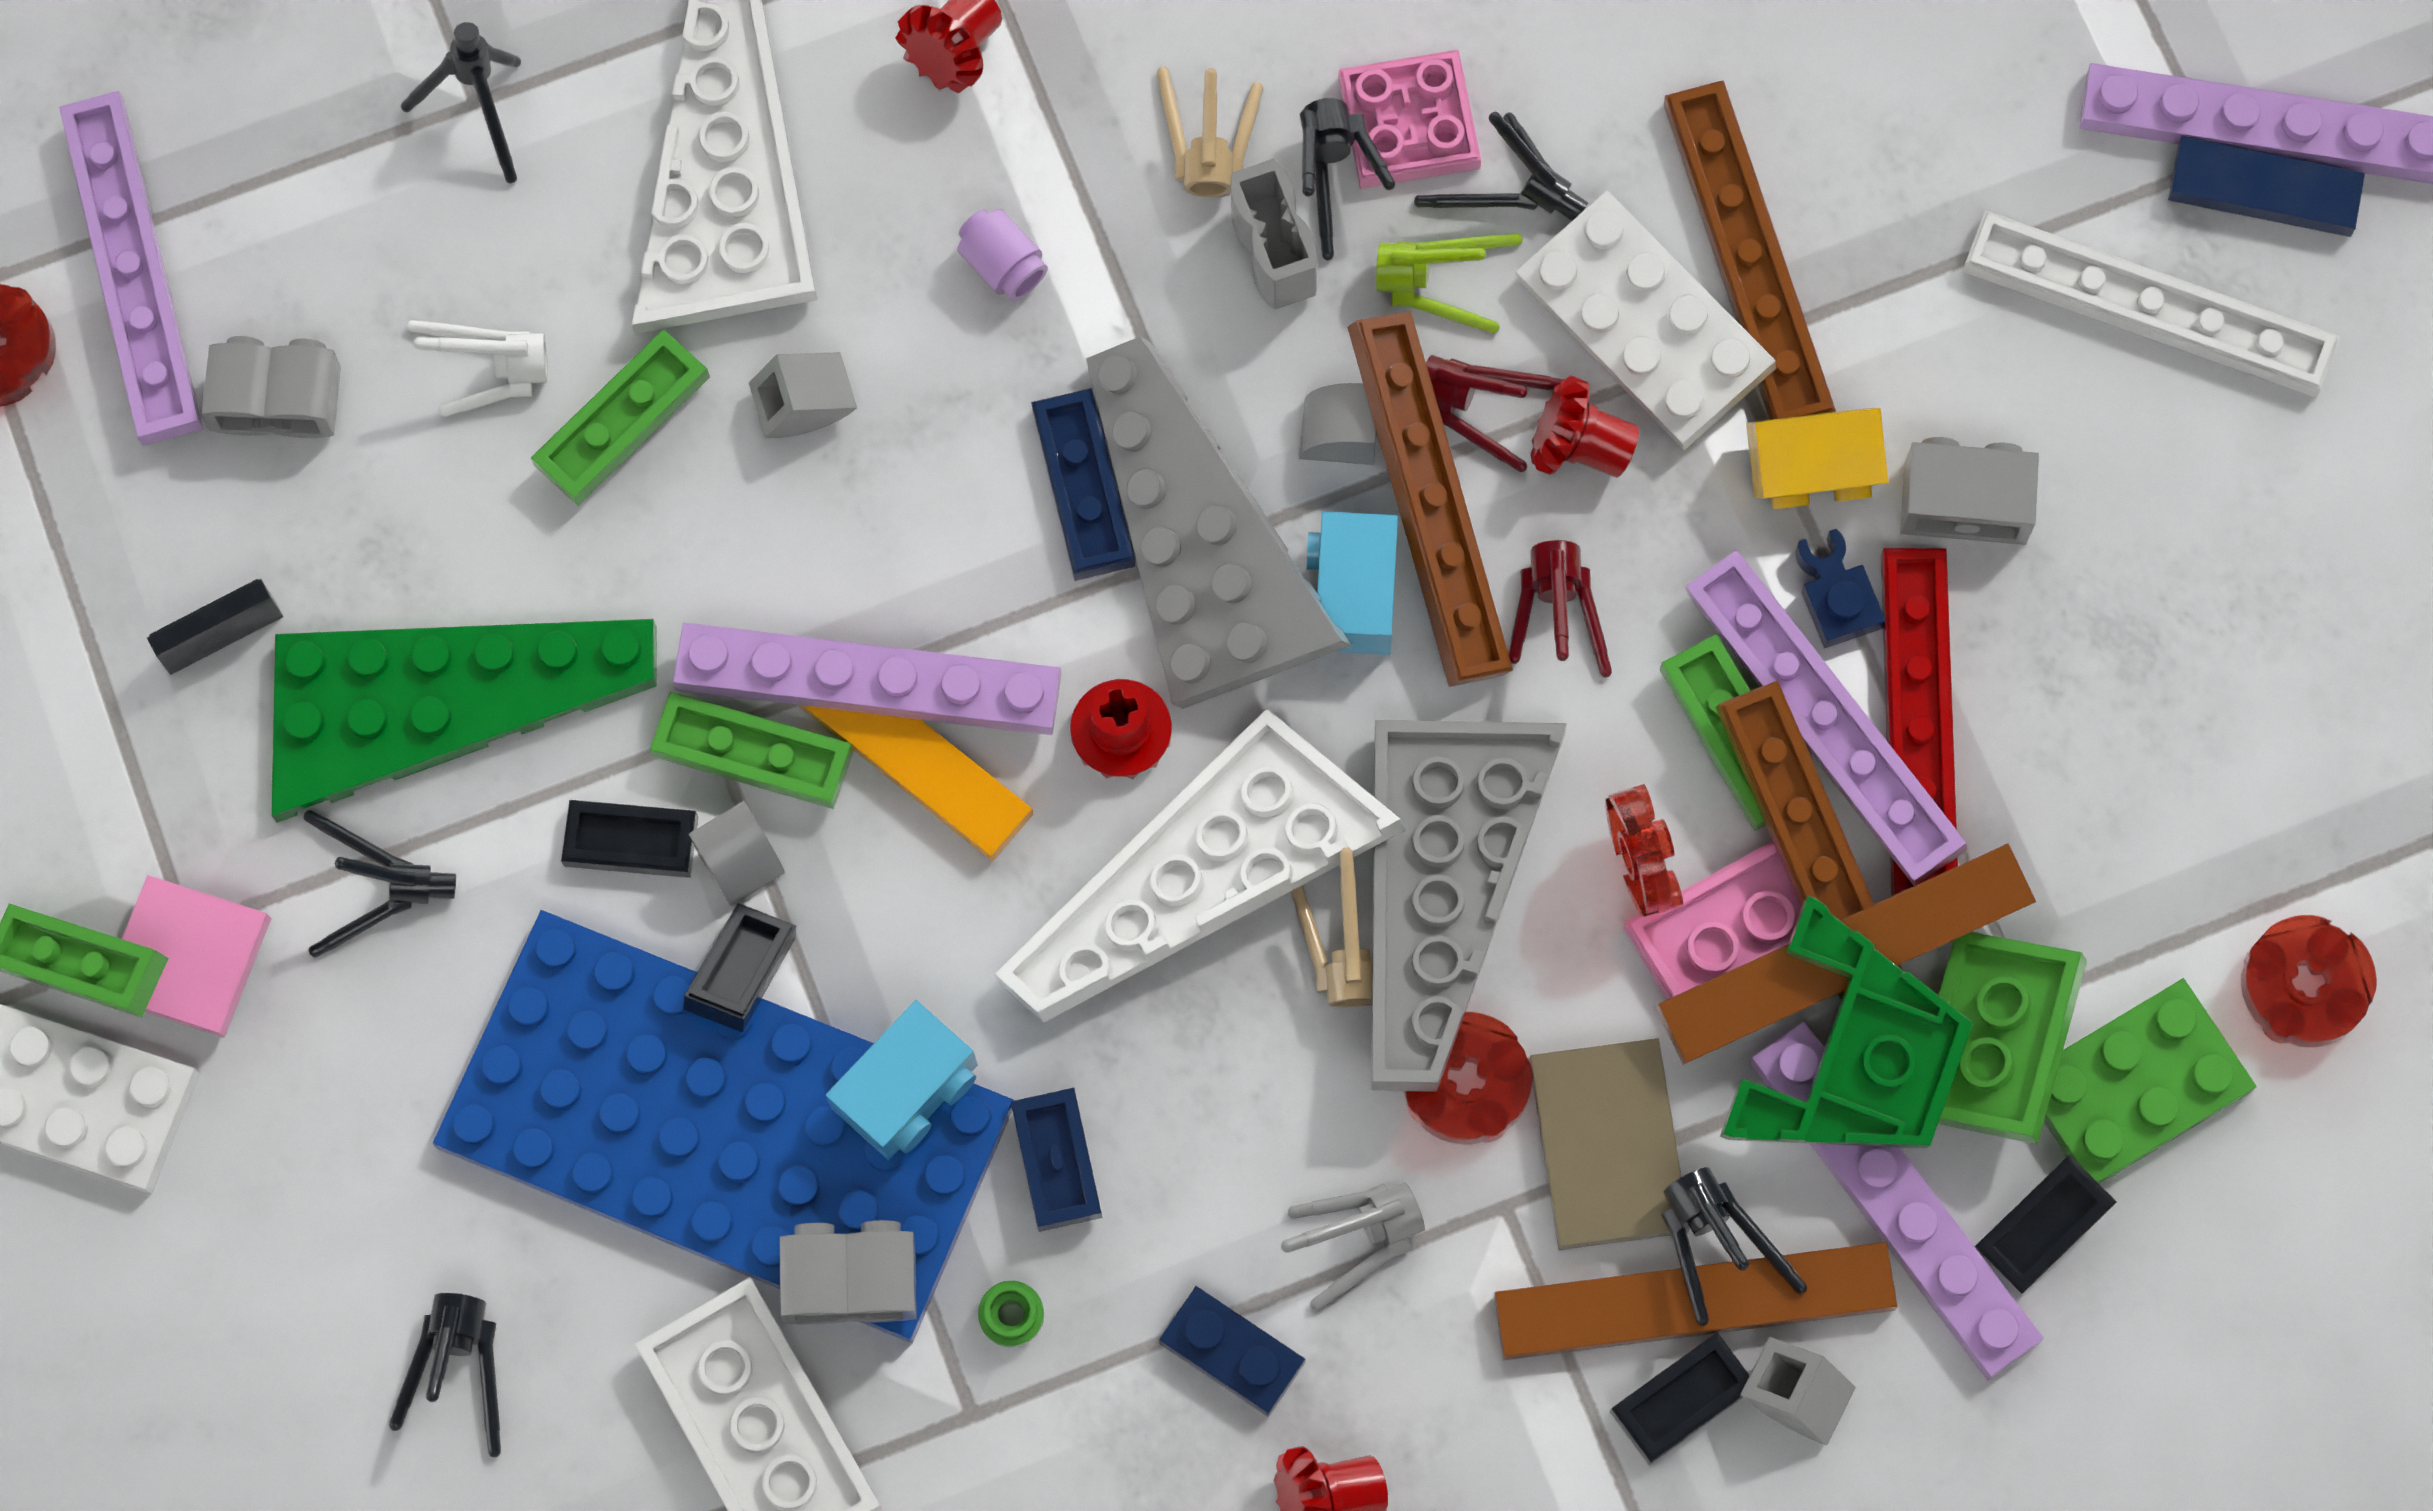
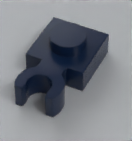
(1838, 599)

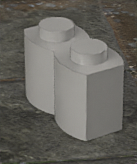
(1274, 234)
(271, 389)
(848, 1275)

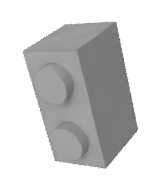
(1969, 491)

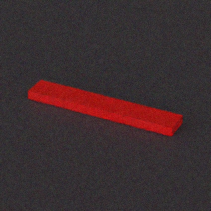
(1919, 676)

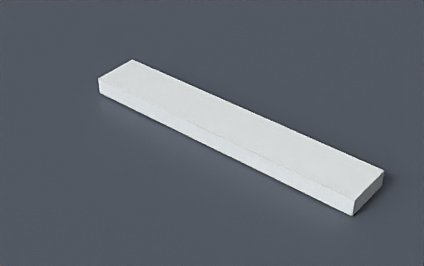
(2151, 304)

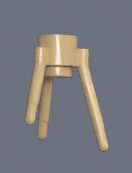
(1208, 163)
(1350, 973)

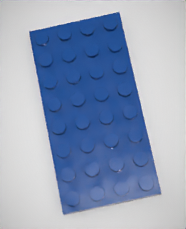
(693, 1128)

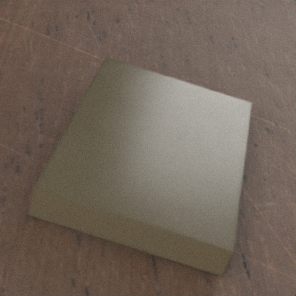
(1606, 1141)

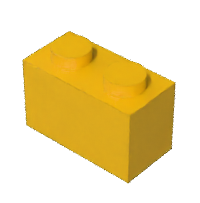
(1817, 455)

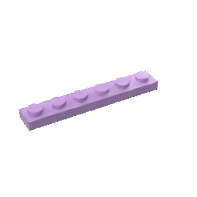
(2259, 120)
(131, 268)
(867, 678)
(1828, 719)
(1912, 1223)

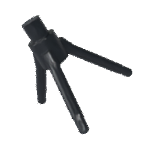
(470, 63)
(1542, 189)
(406, 881)

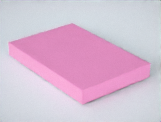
(1721, 925)

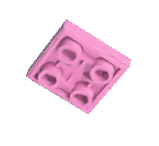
(1414, 115)
(208, 952)

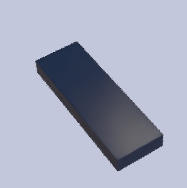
(2266, 186)
(1083, 484)

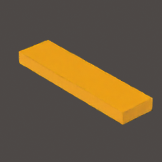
(933, 775)

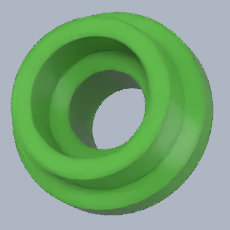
(1011, 1293)

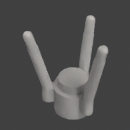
(1383, 1213)

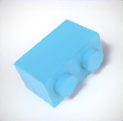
(1357, 576)
(904, 1081)

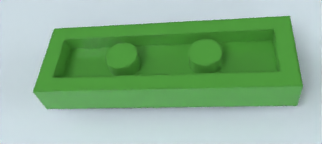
(620, 417)
(1701, 681)
(751, 750)
(79, 960)

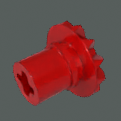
(948, 40)
(1581, 433)
(1121, 728)
(1322, 1486)

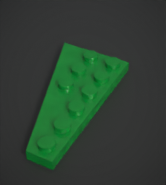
(414, 698)

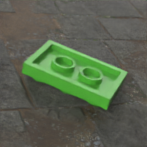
(2020, 1016)
(2142, 1082)

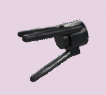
(1327, 139)
(1705, 1206)
(453, 1330)

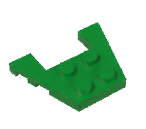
(1882, 1063)

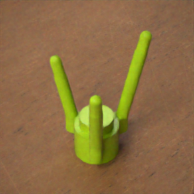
(1406, 267)

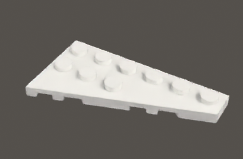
(726, 189)
(1223, 847)

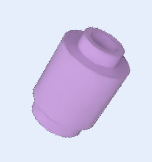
(1001, 253)

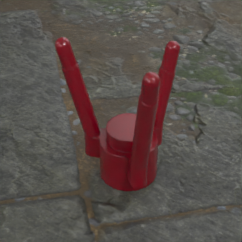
(1455, 386)
(1557, 577)

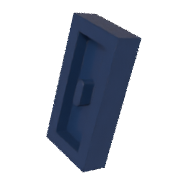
(1056, 1159)
(1232, 1351)

